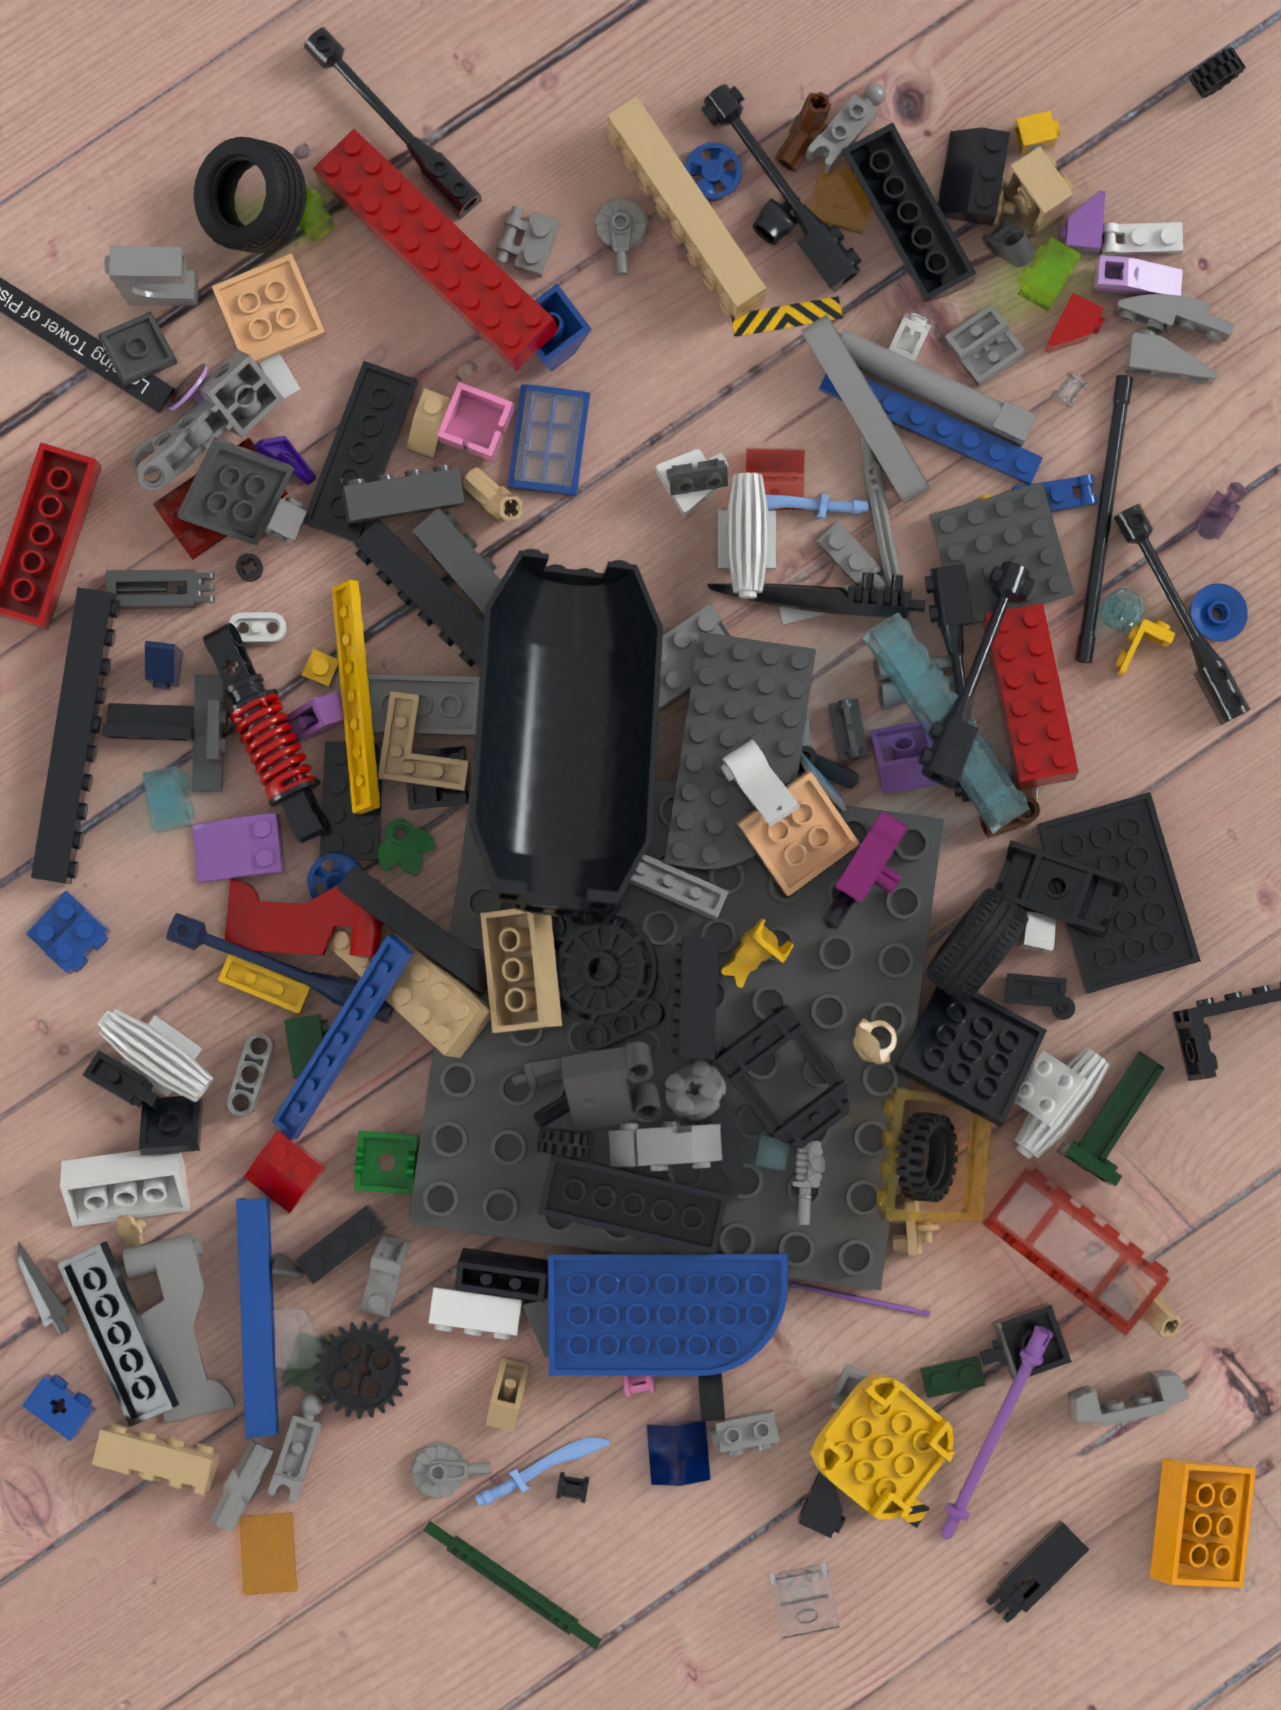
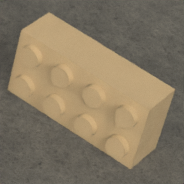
(520, 971)

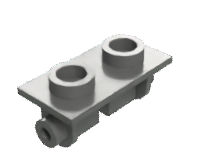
(709, 475)
(848, 729)

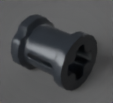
(572, 1487)

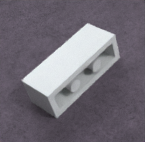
(475, 1312)

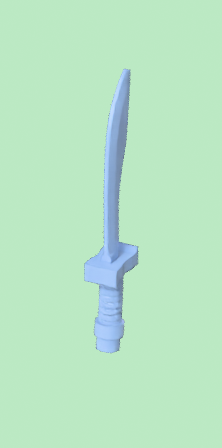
(822, 504)
(567, 1453)

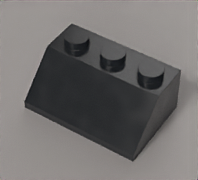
(973, 174)

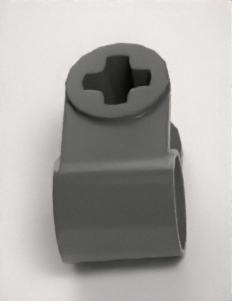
(1010, 244)

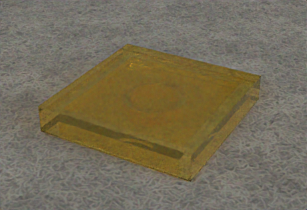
(840, 200)

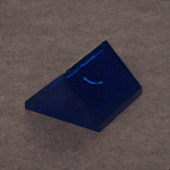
(678, 1453)

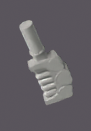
(808, 1176)

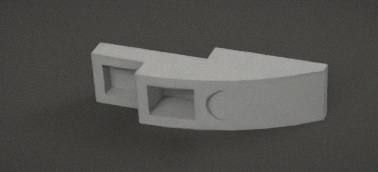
(1163, 310)

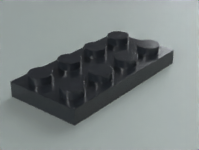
(348, 832)

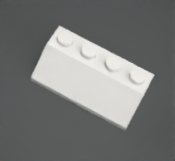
(123, 1184)

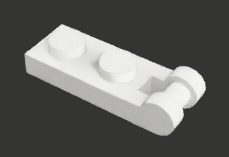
(1143, 238)

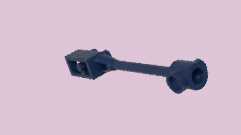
(193, 933)

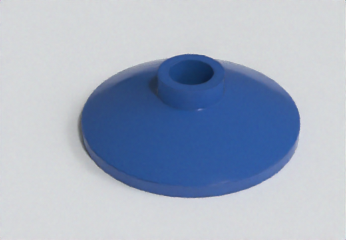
(1228, 603)

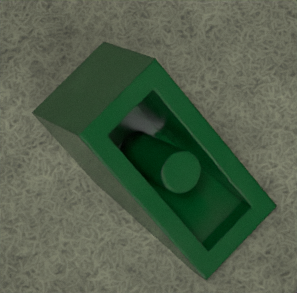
(303, 1038)

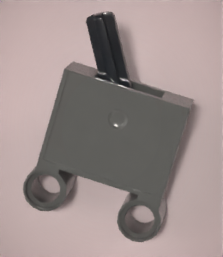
(600, 1089)

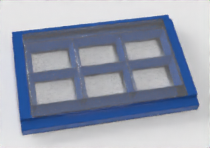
(548, 440)

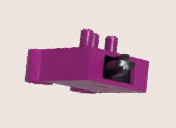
(867, 868)

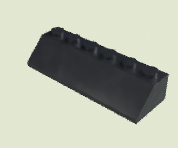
(909, 214)

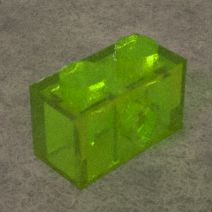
(316, 220)
(1048, 274)

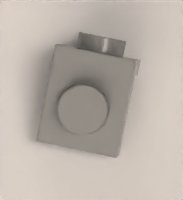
(847, 1382)

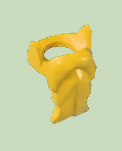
(756, 946)

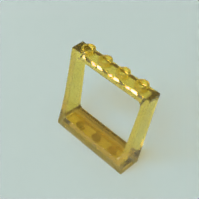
(975, 1169)

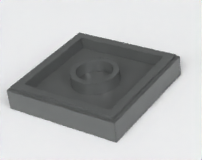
(137, 349)

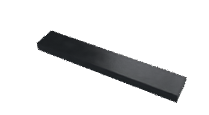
(415, 928)

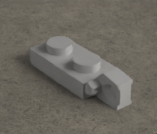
(849, 555)

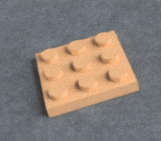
(269, 309)
(802, 841)

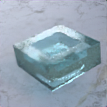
(772, 1153)

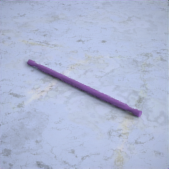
(860, 1299)

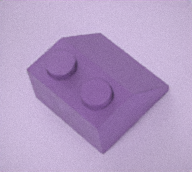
(897, 756)

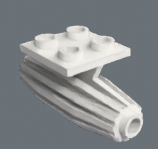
(747, 535)
(157, 1053)
(1055, 1098)

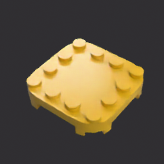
(883, 1446)

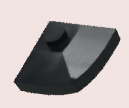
(433, 797)

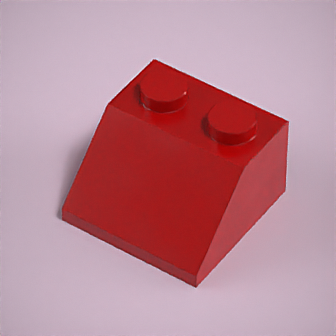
(284, 1171)

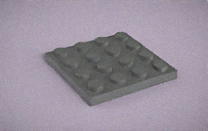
(1000, 530)

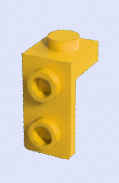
(1157, 632)

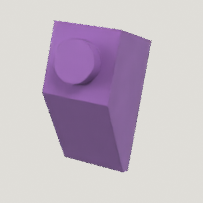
(1085, 226)
(316, 716)

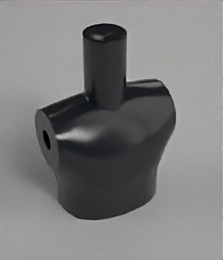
(774, 221)

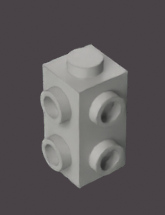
(746, 1431)

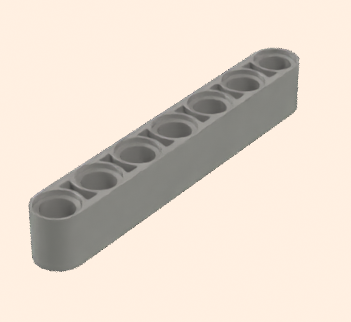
(865, 409)

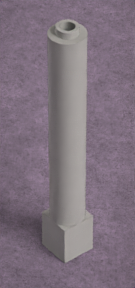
(1001, 418)

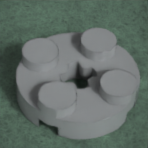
(687, 1078)

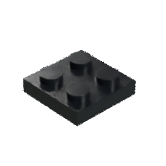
(171, 1127)

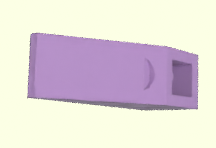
(1135, 277)

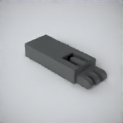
(149, 588)

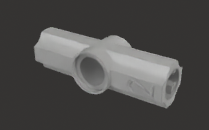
(241, 1485)

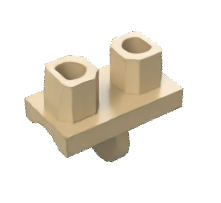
(912, 1240)

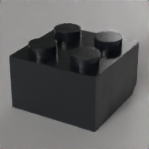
(1014, 1334)

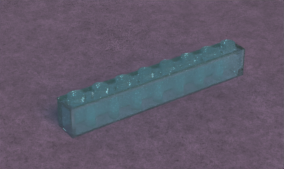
(930, 700)

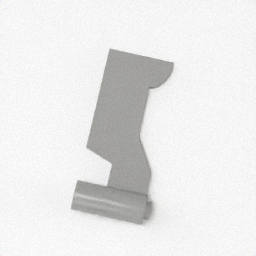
(172, 1322)

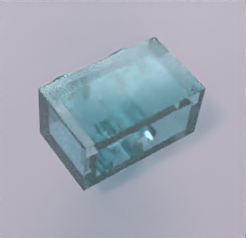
(168, 799)

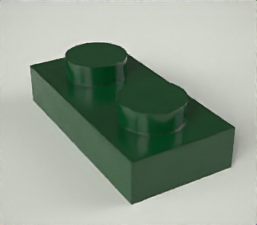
(952, 1376)

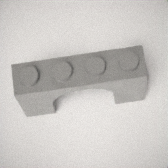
(152, 275)

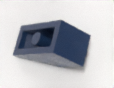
(162, 664)

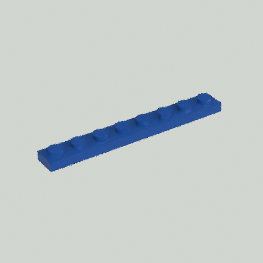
(951, 433)
(343, 1036)

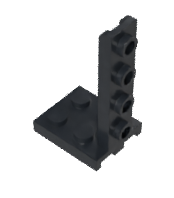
(1195, 1035)

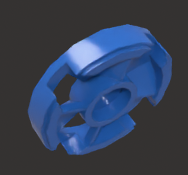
(713, 170)
(317, 874)

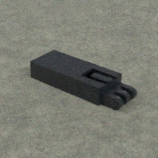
(1045, 1563)

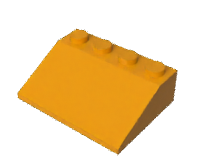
(1202, 1523)

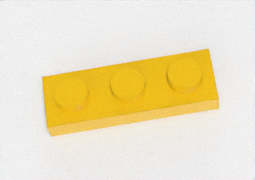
(264, 984)

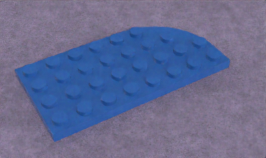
(662, 1312)

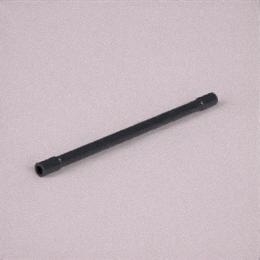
(1087, 637)

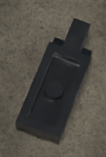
(121, 1081)

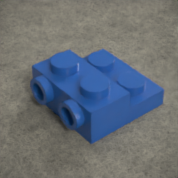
(69, 933)

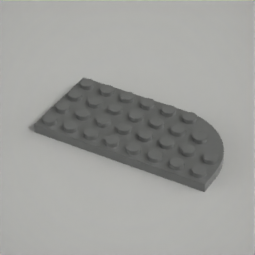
(736, 695)

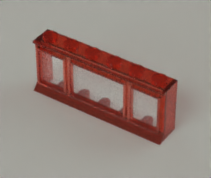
(1077, 1251)

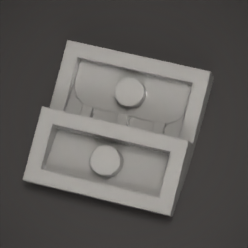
(985, 345)

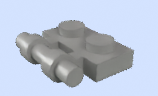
(536, 243)

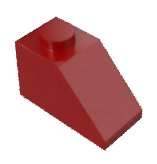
(1075, 324)

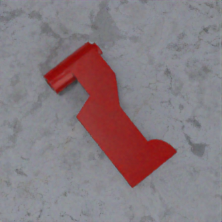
(298, 926)

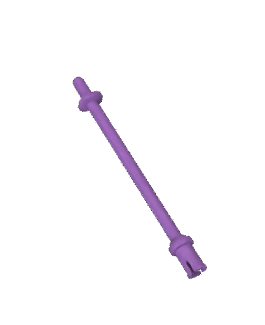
(1031, 1357)

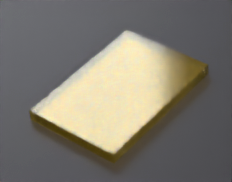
(268, 1553)

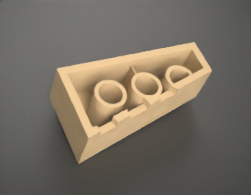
(156, 1458)

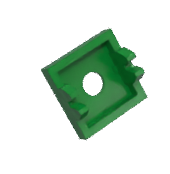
(367, 1171)

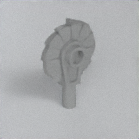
(623, 227)
(441, 1468)

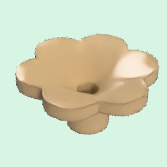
(1003, 206)
(130, 1229)

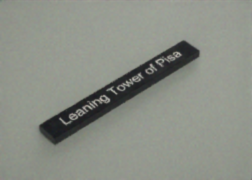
(77, 344)

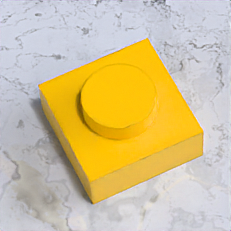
(321, 668)

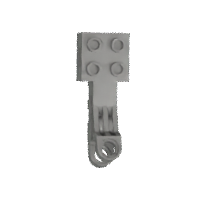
(233, 400)

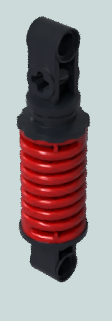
(265, 736)

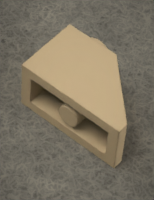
(427, 423)
(507, 1394)

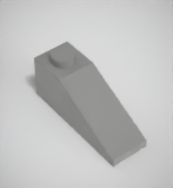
(1160, 358)

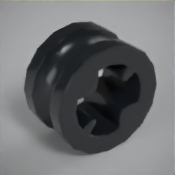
(253, 575)

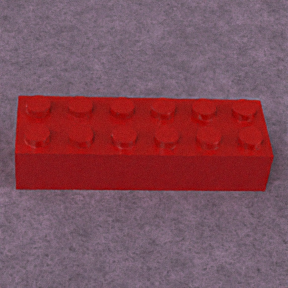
(45, 534)
(1031, 699)

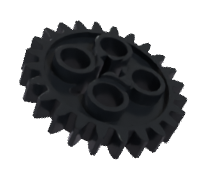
(335, 1361)

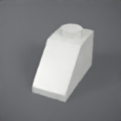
(1038, 933)

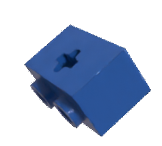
(43, 1405)

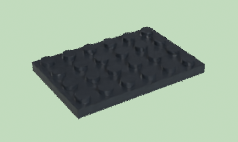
(1149, 921)

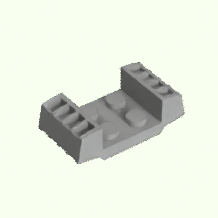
(1166, 1388)

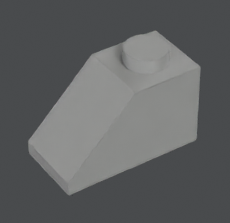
(286, 520)

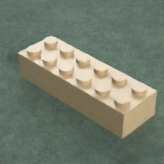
(427, 997)

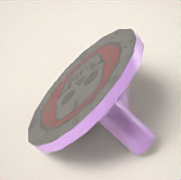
(188, 387)

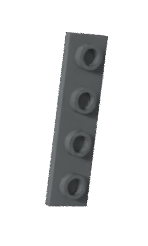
(208, 736)

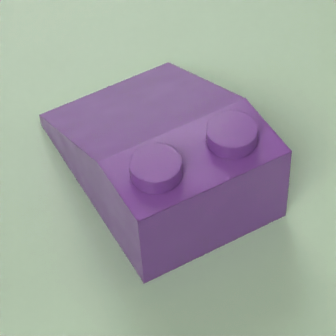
(239, 848)

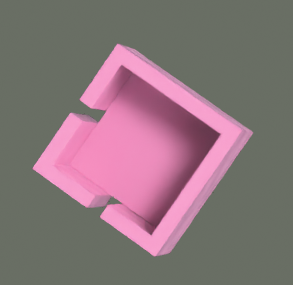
(475, 422)

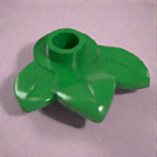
(405, 851)

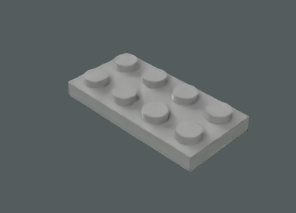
(445, 707)

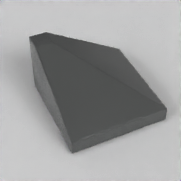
(286, 1267)

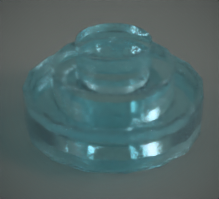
(1122, 609)

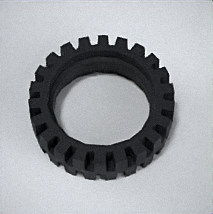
(935, 1181)

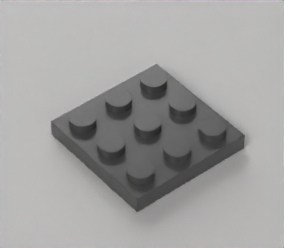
(235, 491)

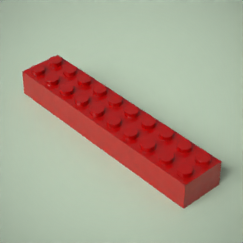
(435, 249)

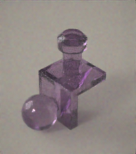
(1219, 512)

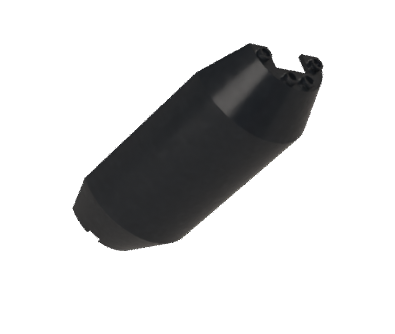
(566, 735)

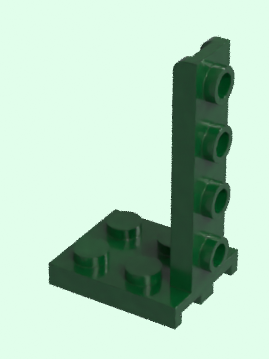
(1112, 1120)

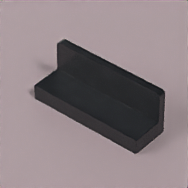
(149, 722)

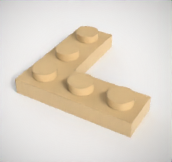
(397, 756)

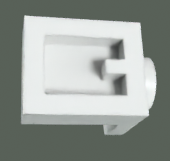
(910, 336)

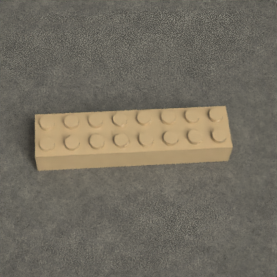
(685, 209)

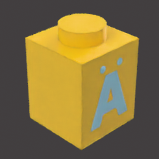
(1036, 131)

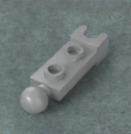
(846, 126)
(298, 1447)

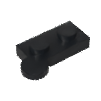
(1039, 992)

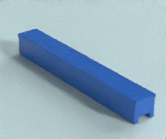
(257, 1317)

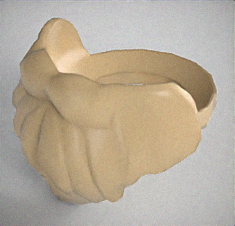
(868, 1045)

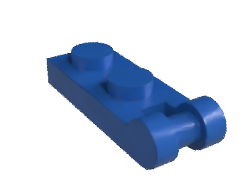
(1060, 493)

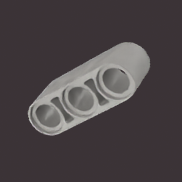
(240, 1085)

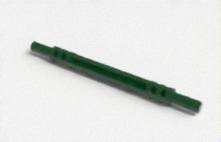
(512, 1585)

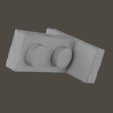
(385, 1274)

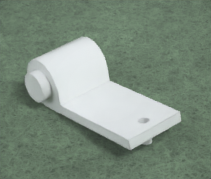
(759, 782)

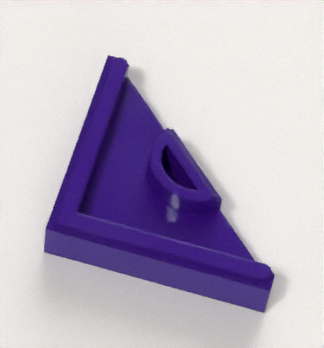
(283, 450)

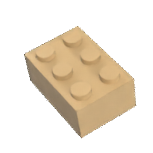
(1038, 190)

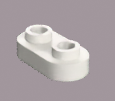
(258, 626)

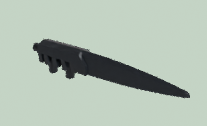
(856, 600)

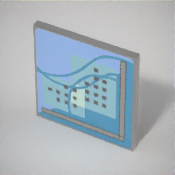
(829, 789)

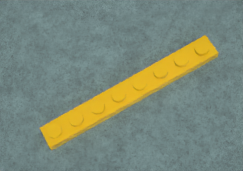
(355, 697)

